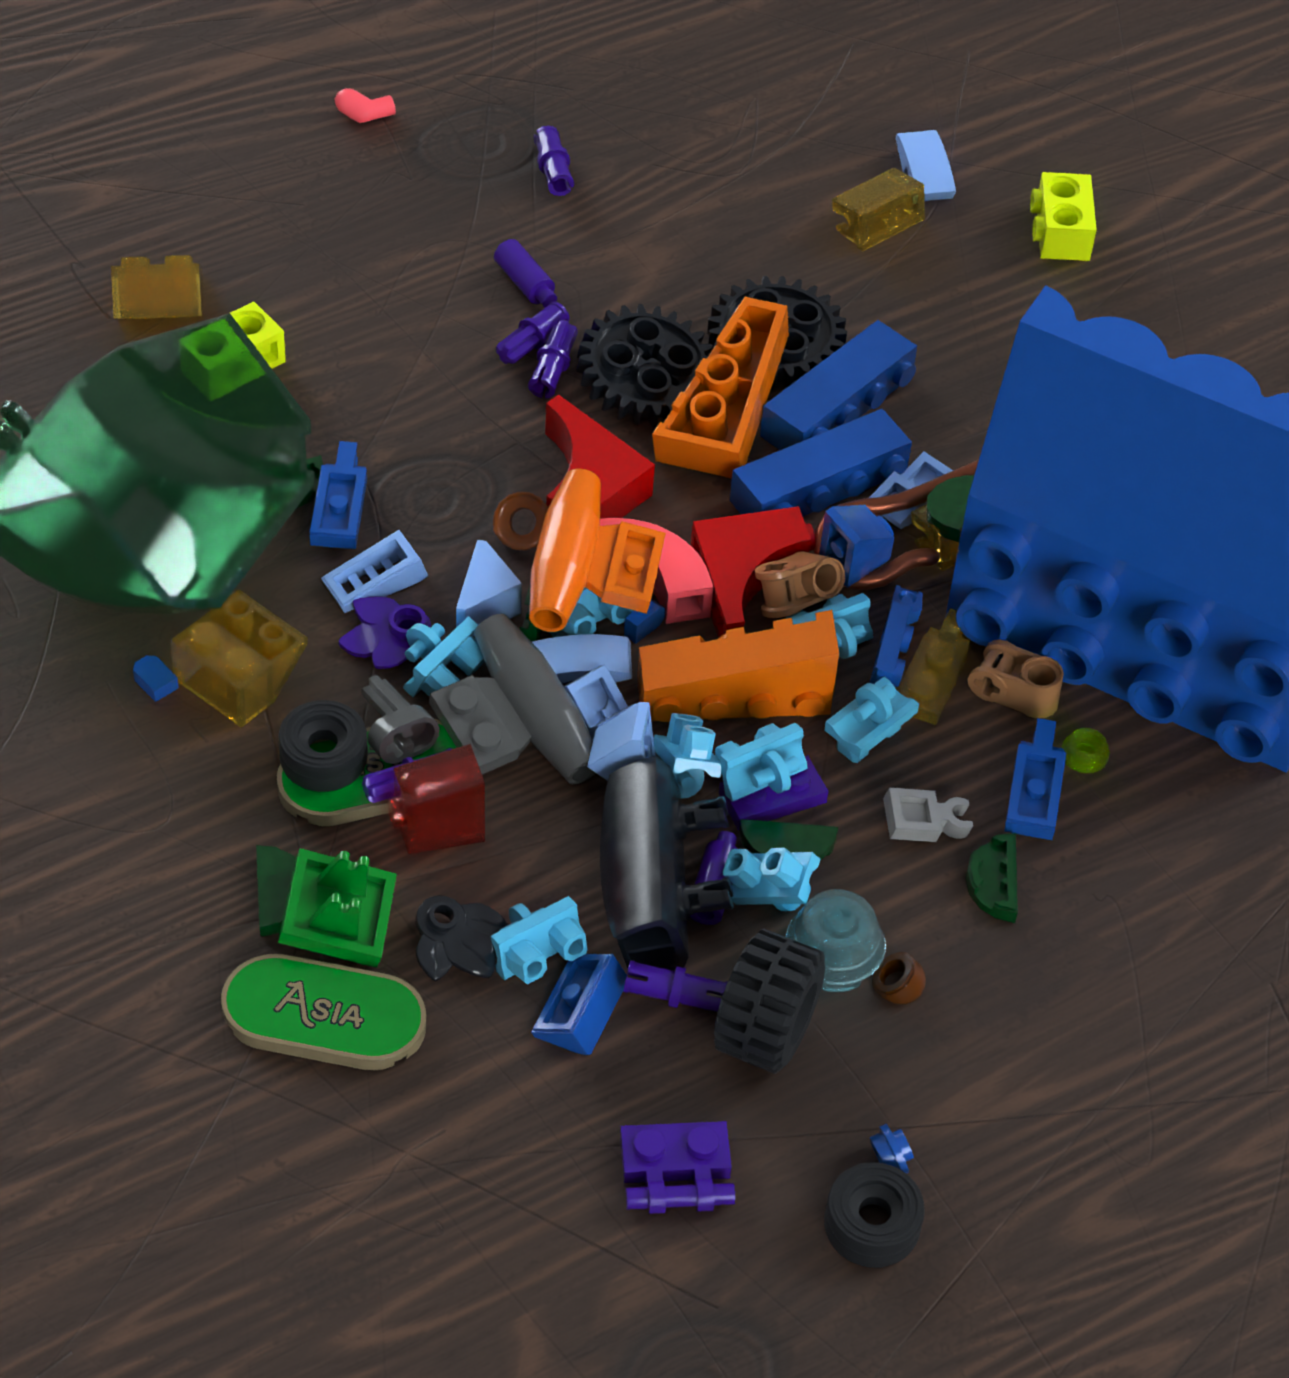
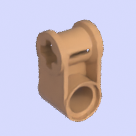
(798, 582)
(1019, 679)

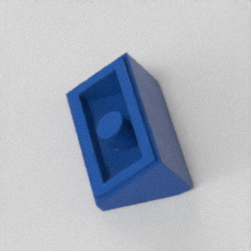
(581, 1003)

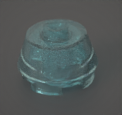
(846, 932)

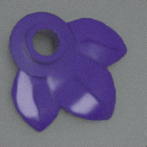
(382, 630)

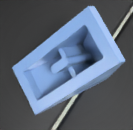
(488, 587)
(622, 741)

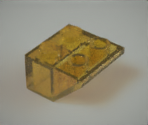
(157, 289)
(237, 657)

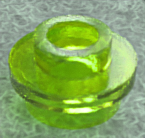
(1086, 750)

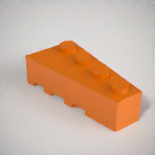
(723, 404)
(743, 674)

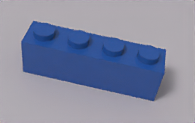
(840, 387)
(823, 467)

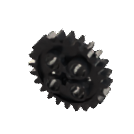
(812, 324)
(640, 361)

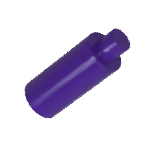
(525, 272)
(712, 869)

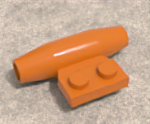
(578, 553)

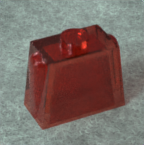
(439, 801)

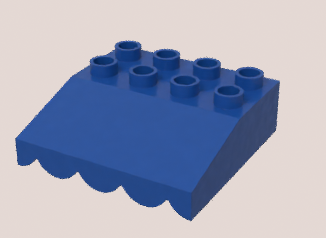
(1136, 527)

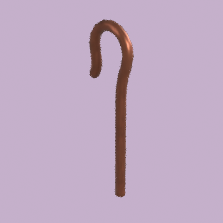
(890, 504)

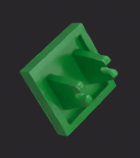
(338, 907)

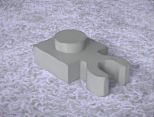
(919, 817)

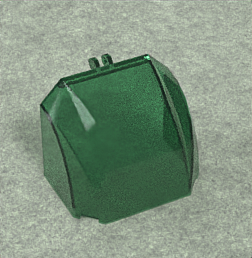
(154, 473)

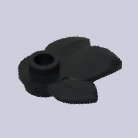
(461, 942)

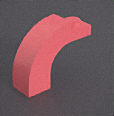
(681, 578)

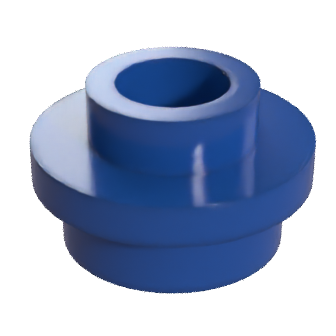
(892, 1148)

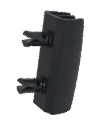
(646, 867)

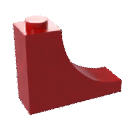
(587, 445)
(737, 546)

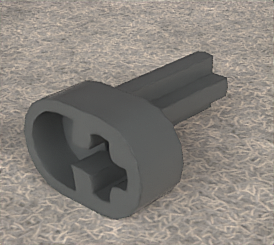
(403, 728)

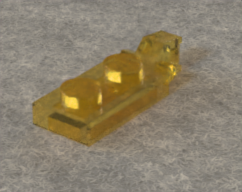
(935, 669)

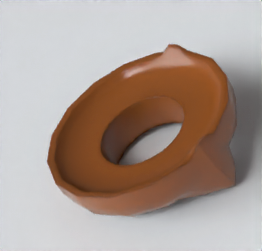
(503, 520)

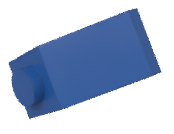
(856, 540)

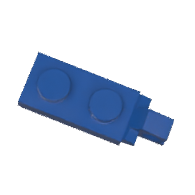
(339, 500)
(896, 635)
(1036, 784)

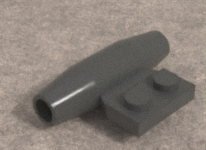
(514, 706)

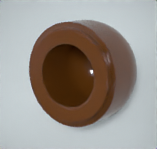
(908, 987)

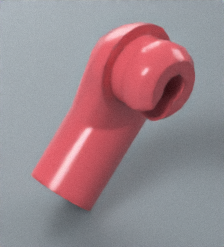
(361, 108)

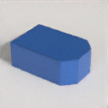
(640, 624)
(154, 677)

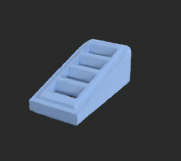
(382, 554)

